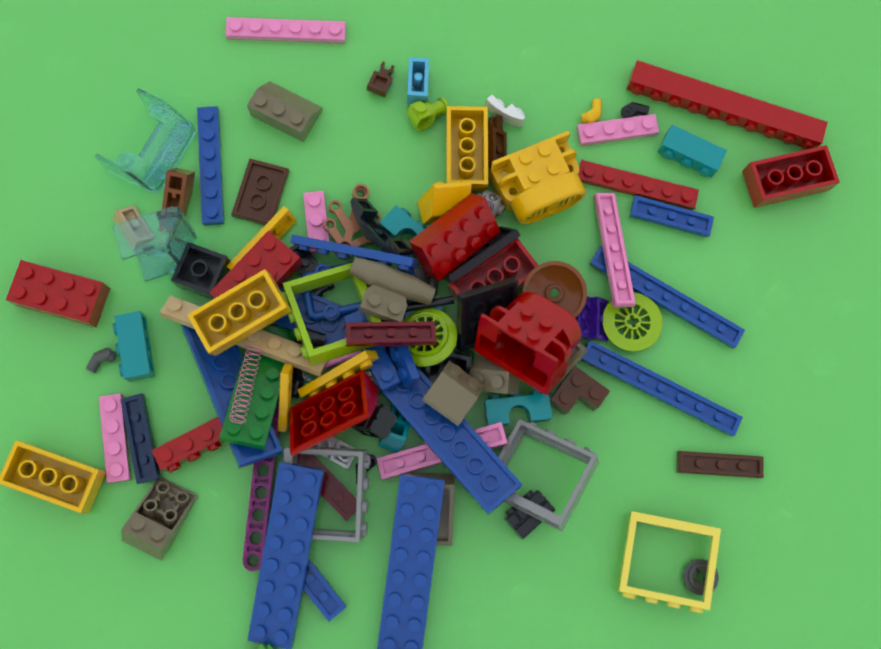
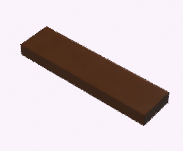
(720, 464)

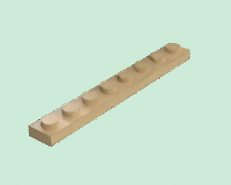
(270, 344)

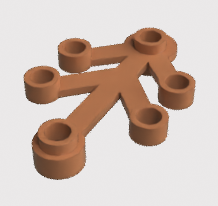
(350, 226)

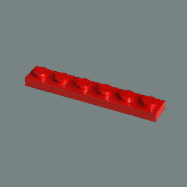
(637, 185)

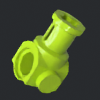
(424, 114)

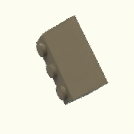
(284, 110)

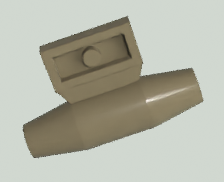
(389, 289)

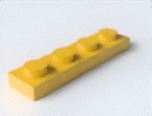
(278, 226)
(343, 371)

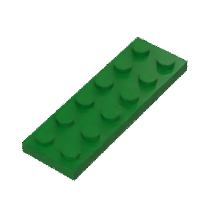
(263, 399)

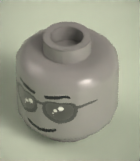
(494, 201)

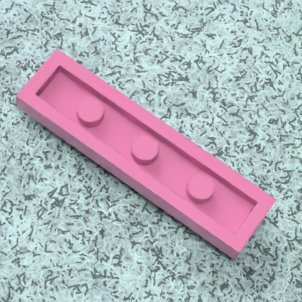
(617, 129)
(114, 439)

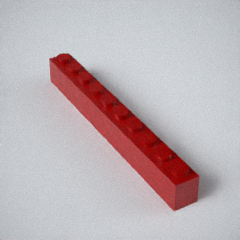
(726, 106)

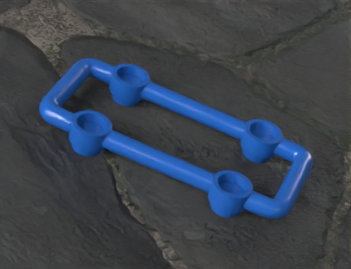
(332, 311)

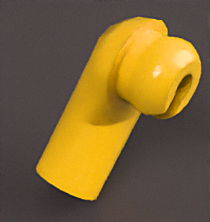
(593, 114)

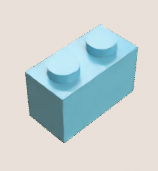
(418, 80)

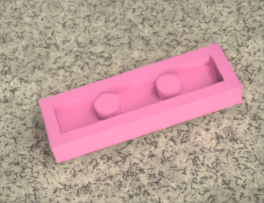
(315, 216)

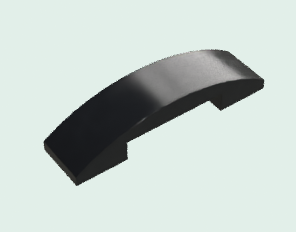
(365, 216)

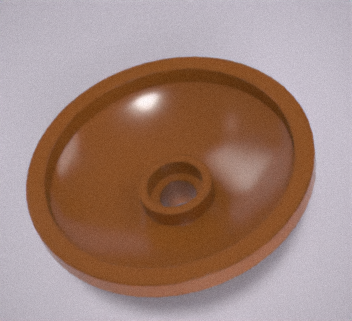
(563, 278)

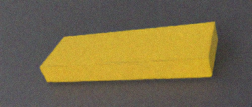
(285, 397)

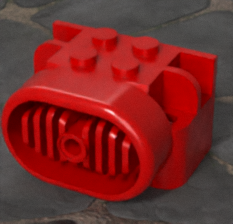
(529, 339)

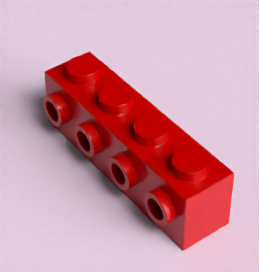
(189, 446)

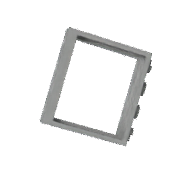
(565, 446)
(362, 486)

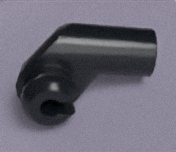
(634, 108)

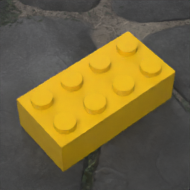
(467, 146)
(239, 313)
(52, 477)

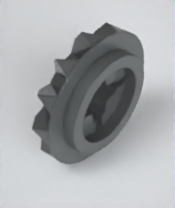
(690, 574)

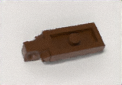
(496, 139)

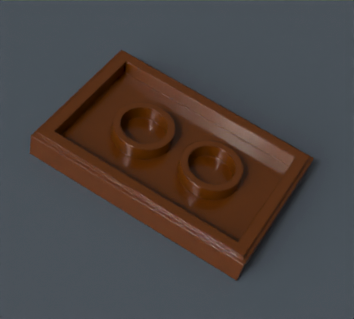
(260, 192)

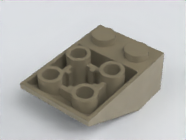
(158, 518)

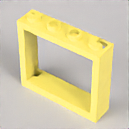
(651, 596)

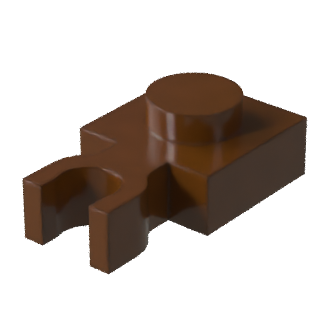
(381, 81)

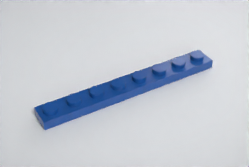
(678, 303)
(662, 388)

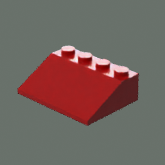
(331, 411)

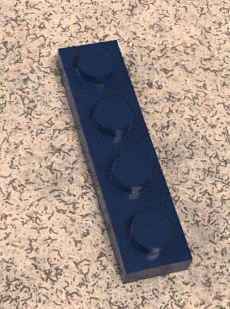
(140, 438)

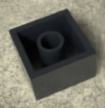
(200, 270)

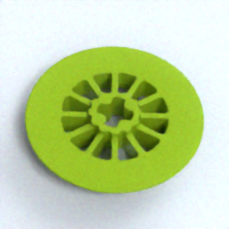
(654, 324)
(448, 336)

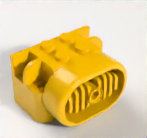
(538, 179)

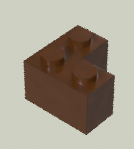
(581, 387)

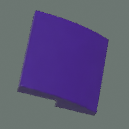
(591, 319)

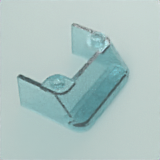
(160, 152)
(155, 240)

